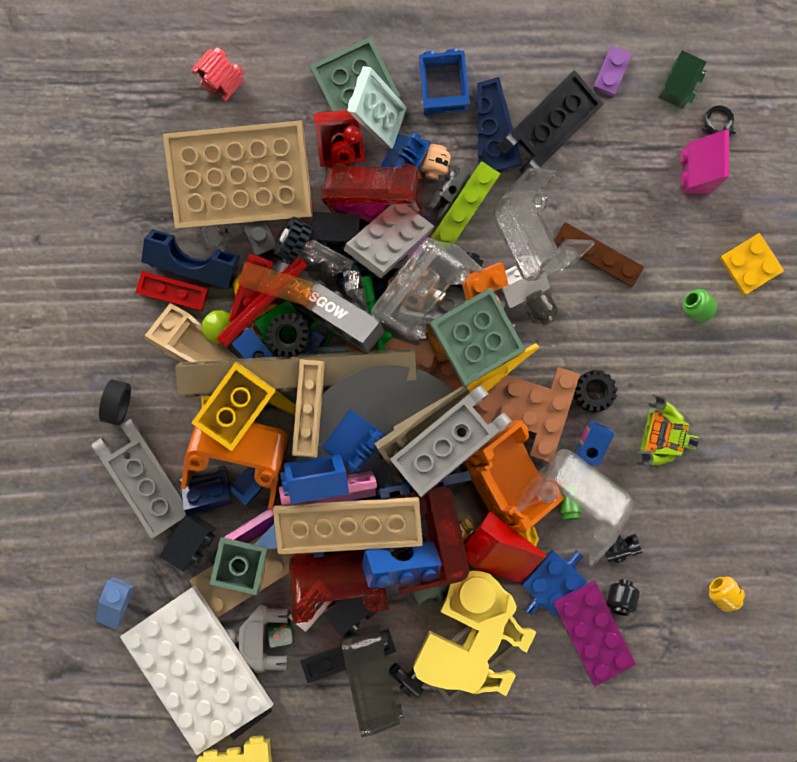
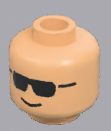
(435, 162)

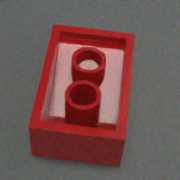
(501, 550)

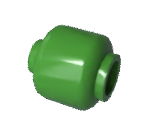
(699, 305)

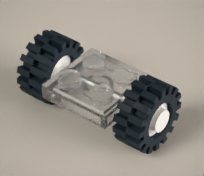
(293, 244)

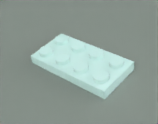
(376, 107)

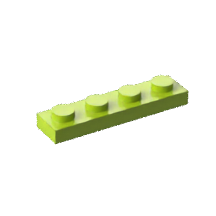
(466, 204)

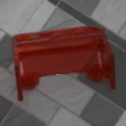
(373, 186)
(447, 537)

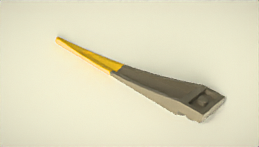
(419, 422)

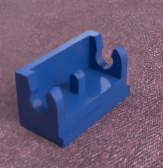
(246, 486)

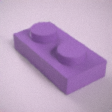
(612, 71)

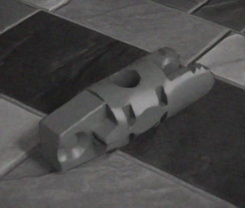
(454, 182)

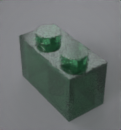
(682, 80)

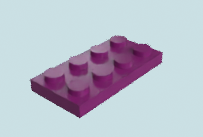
(594, 633)

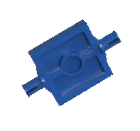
(552, 580)

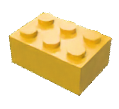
(233, 406)

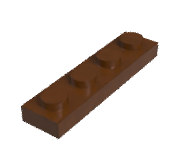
(603, 256)

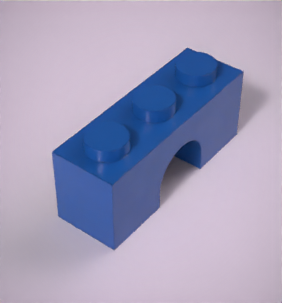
(384, 570)

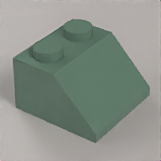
(239, 566)

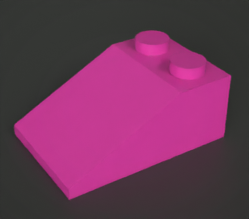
(705, 163)

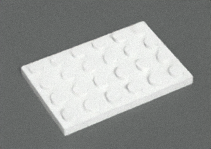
(196, 670)

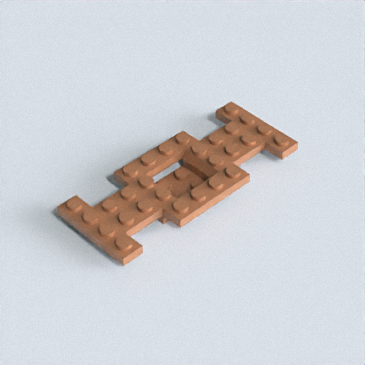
(538, 407)

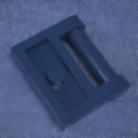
(207, 496)

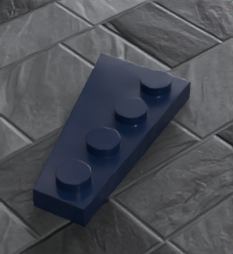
(493, 126)
(389, 489)

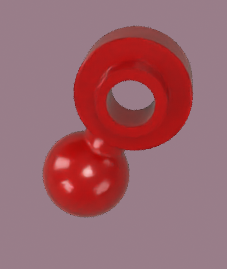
(351, 136)

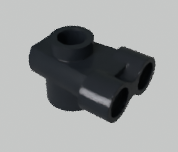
(622, 548)
(409, 682)

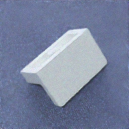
(519, 288)

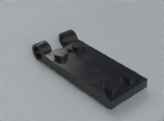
(553, 120)

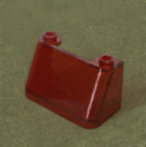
(330, 578)

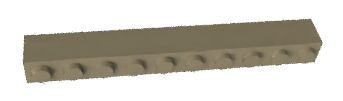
(283, 371)

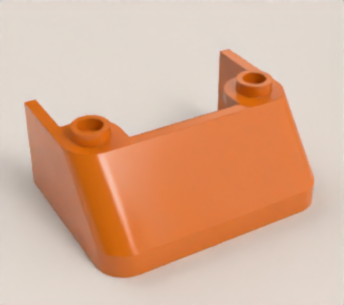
(259, 448)

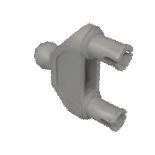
(252, 639)

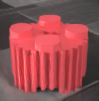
(218, 74)

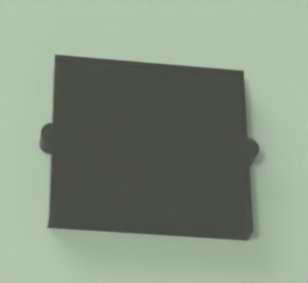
(470, 507)

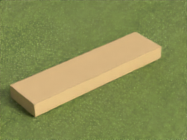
(308, 408)

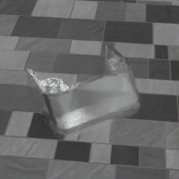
(525, 232)
(420, 286)
(589, 489)

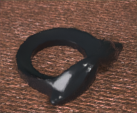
(709, 129)

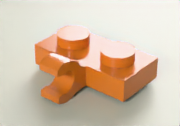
(491, 276)

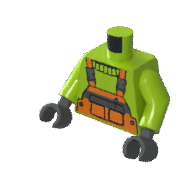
(665, 434)

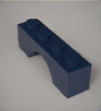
(163, 252)

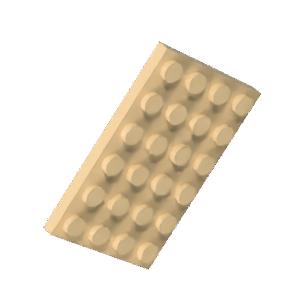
(238, 174)

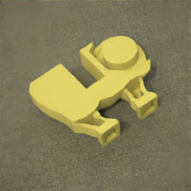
(489, 611)

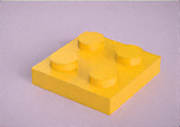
(751, 264)

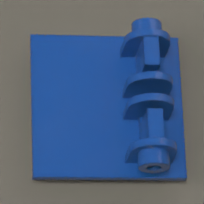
(406, 151)
(354, 441)

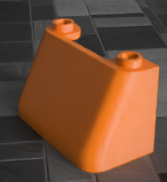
(503, 472)

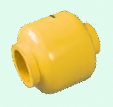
(726, 594)

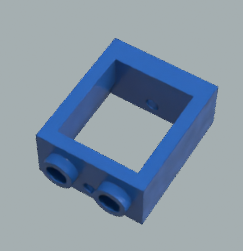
(444, 104)
(314, 479)

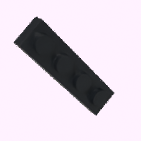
(332, 661)

